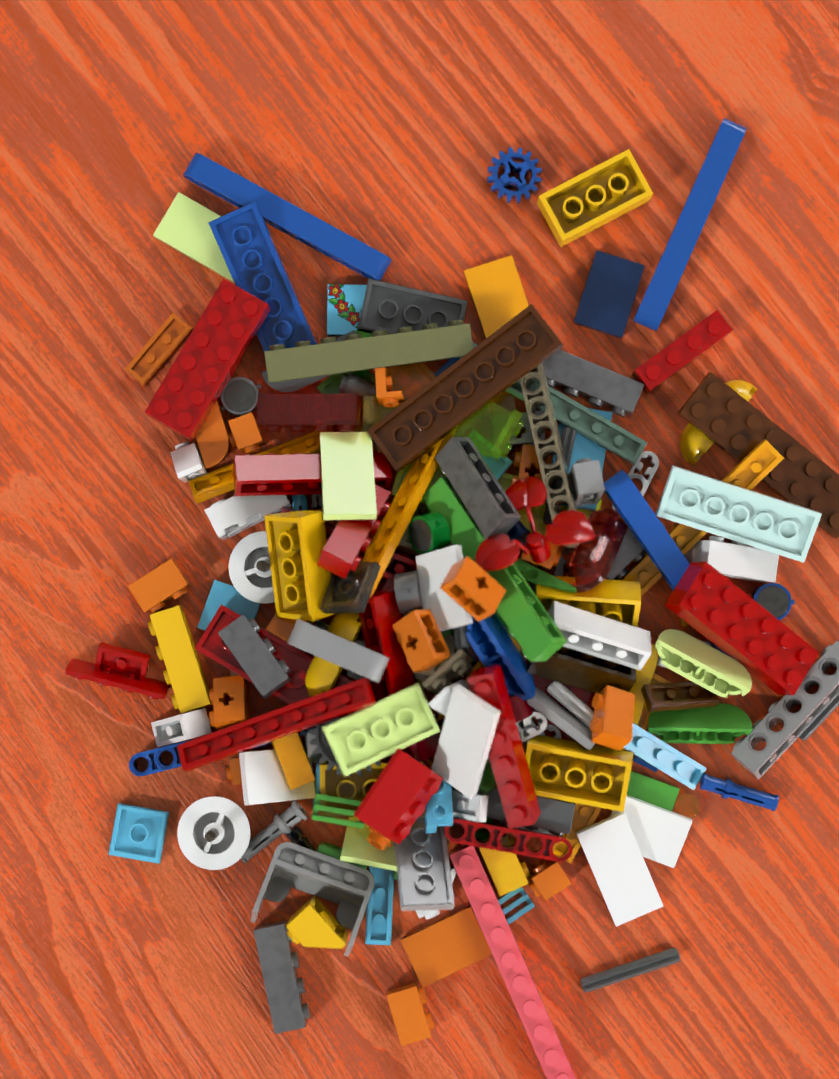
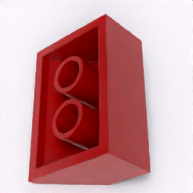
(398, 796)

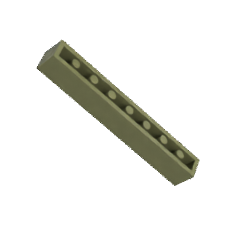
(369, 352)

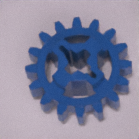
(519, 184)

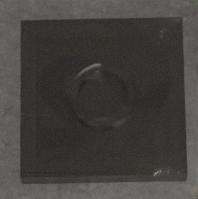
(352, 593)

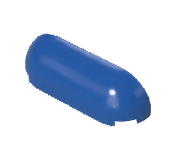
(494, 648)

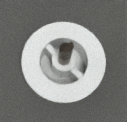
(251, 568)
(213, 833)

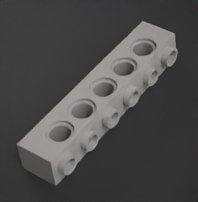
(794, 723)

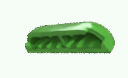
(700, 725)

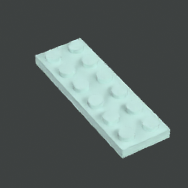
(738, 514)

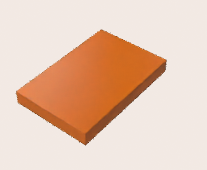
(446, 946)

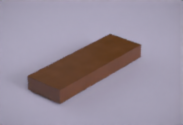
(677, 696)

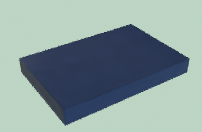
(609, 294)

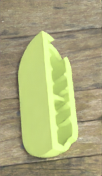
(702, 664)

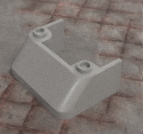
(321, 877)

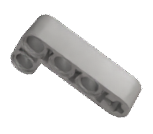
(338, 650)

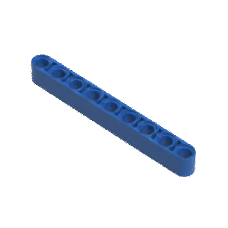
(288, 217)
(689, 224)
(647, 529)

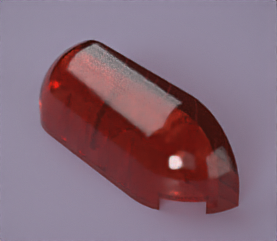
(595, 557)

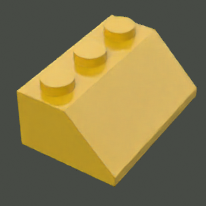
(316, 926)

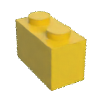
(505, 868)

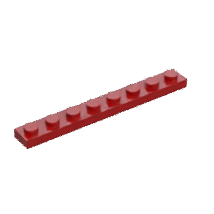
(276, 724)

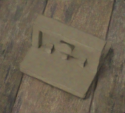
(450, 670)

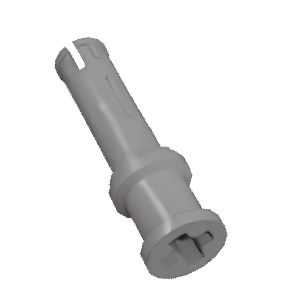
(281, 824)

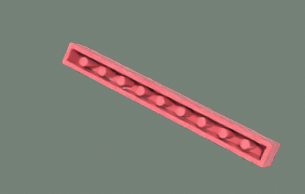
(511, 963)

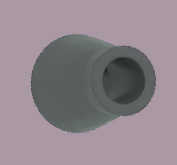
(356, 385)

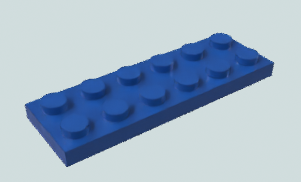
(259, 271)

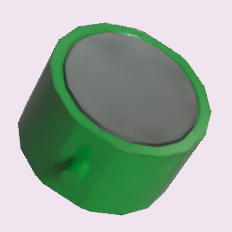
(429, 532)

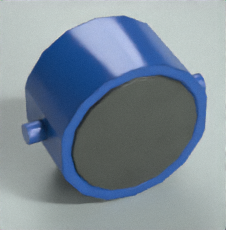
(774, 599)

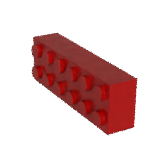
(207, 360)
(742, 628)

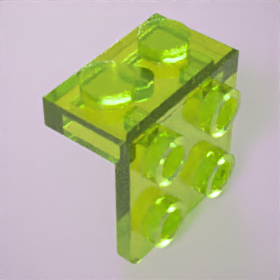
(491, 430)

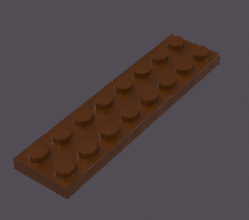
(465, 388)
(740, 427)

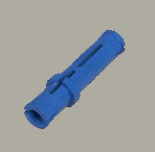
(728, 788)

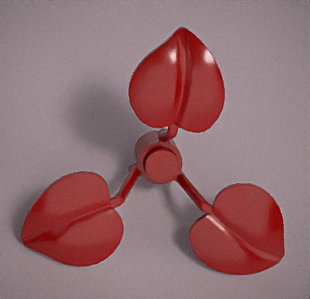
(567, 528)

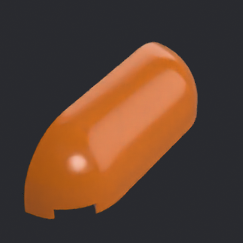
(213, 438)

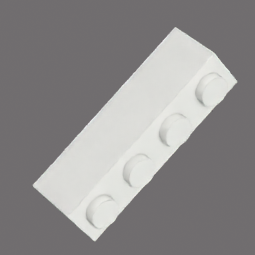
(602, 636)

